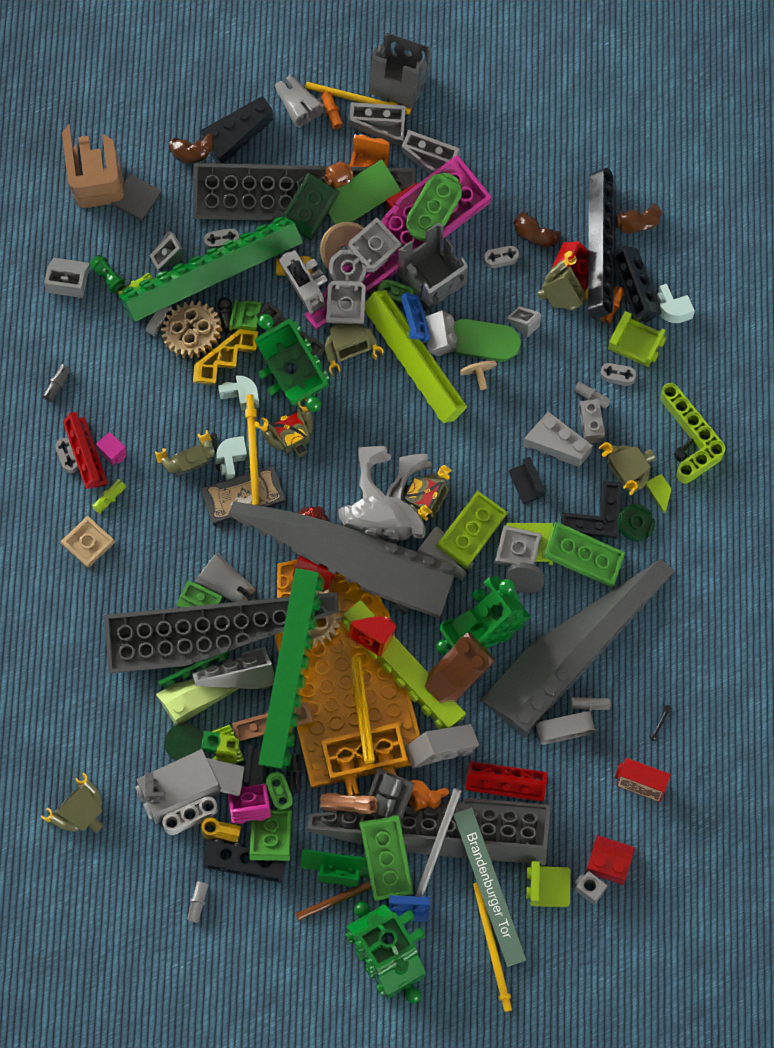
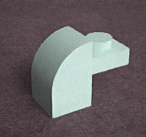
(672, 309)
(240, 389)
(229, 452)

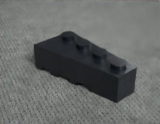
(238, 128)

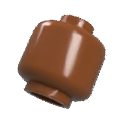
(338, 174)

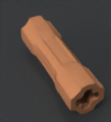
(338, 802)

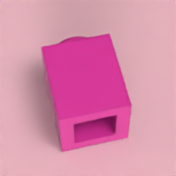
(111, 449)

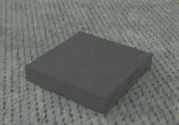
(138, 198)

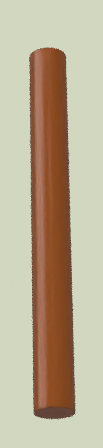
(333, 900)

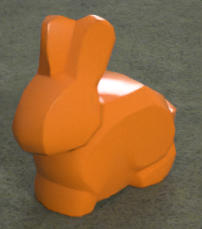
(423, 796)

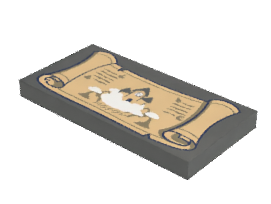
(221, 495)

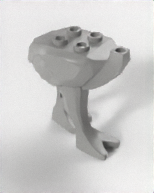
(386, 515)

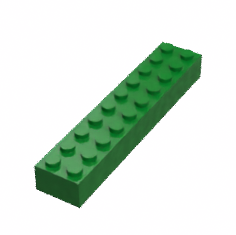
(210, 268)
(290, 669)

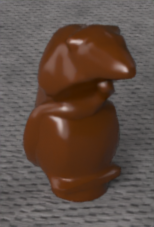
(191, 153)
(633, 221)
(529, 229)

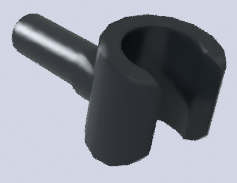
(680, 453)

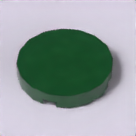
(636, 522)
(182, 741)

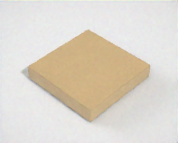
(87, 542)

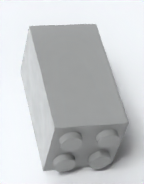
(183, 783)

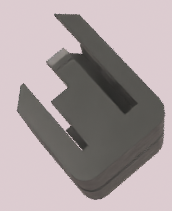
(399, 75)
(429, 270)

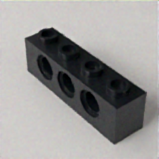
(636, 284)
(213, 861)

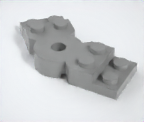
(365, 254)

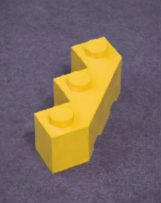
(224, 356)

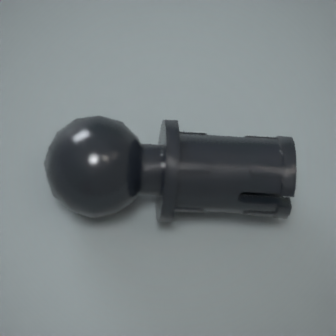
(224, 305)

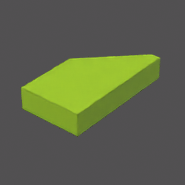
(660, 491)

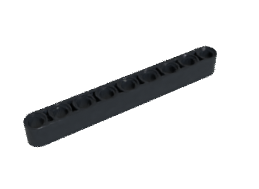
(600, 243)

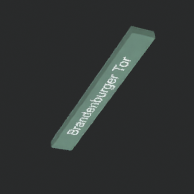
(489, 887)

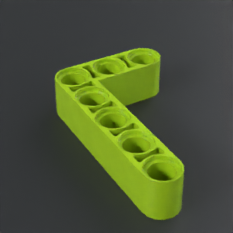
(694, 432)

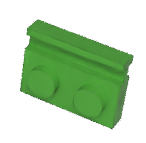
(245, 316)
(197, 595)

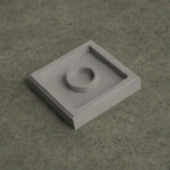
(517, 546)

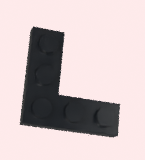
(602, 525)

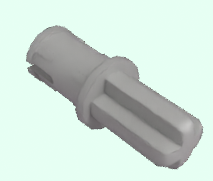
(591, 394)
(590, 703)
(197, 902)

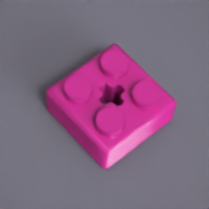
(250, 804)

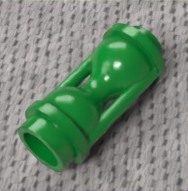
(102, 268)

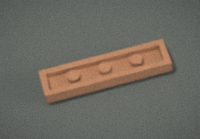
(255, 726)

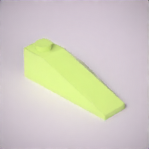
(186, 699)

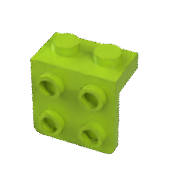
(548, 886)

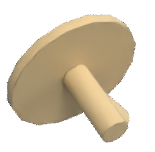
(478, 369)

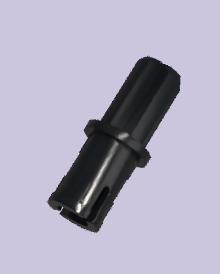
(294, 774)

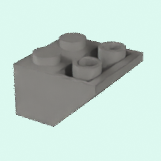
(66, 277)

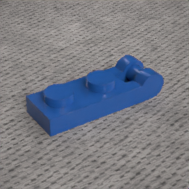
(415, 317)

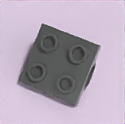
(391, 793)

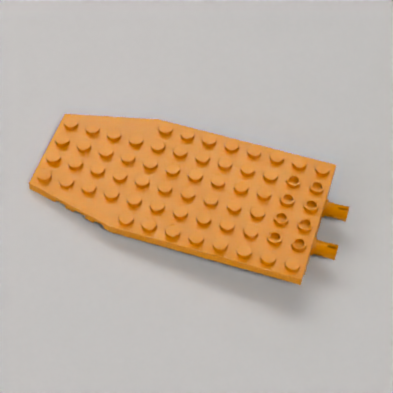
(333, 739)

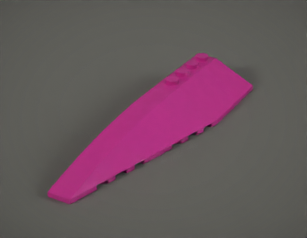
(472, 200)

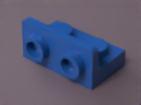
(418, 906)

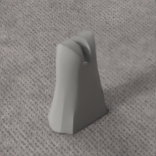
(299, 102)
(429, 548)
(224, 580)

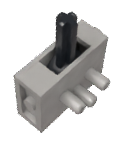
(303, 282)

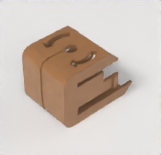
(96, 185)

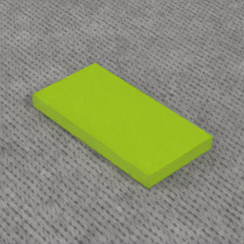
(471, 529)

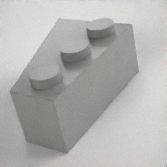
(379, 120)
(428, 152)
(558, 440)
(441, 745)

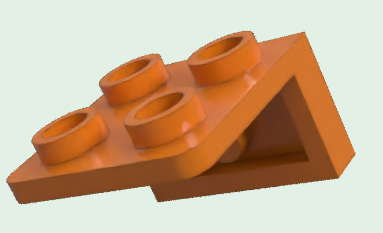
(369, 151)

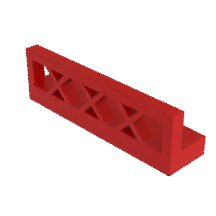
(85, 456)
(506, 783)

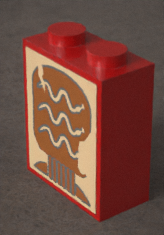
(642, 779)

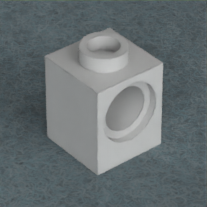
(591, 896)

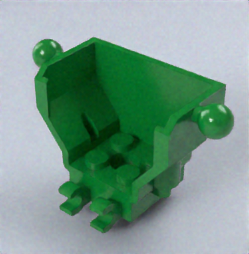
(283, 347)
(491, 620)
(394, 964)

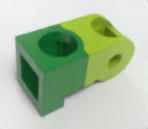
(219, 744)

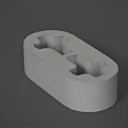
(220, 237)
(501, 257)
(155, 323)
(618, 374)
(63, 457)

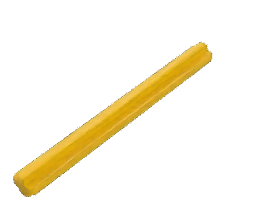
(362, 710)

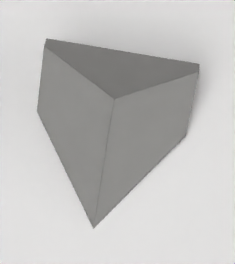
(168, 252)
(228, 776)

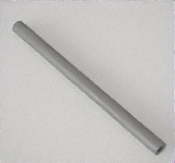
(438, 842)

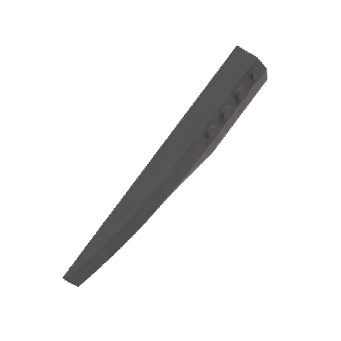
(259, 189)
(362, 558)
(195, 632)
(566, 652)
(509, 829)

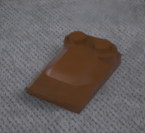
(458, 669)

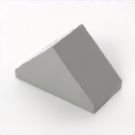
(525, 320)

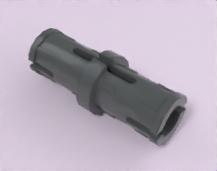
(56, 383)

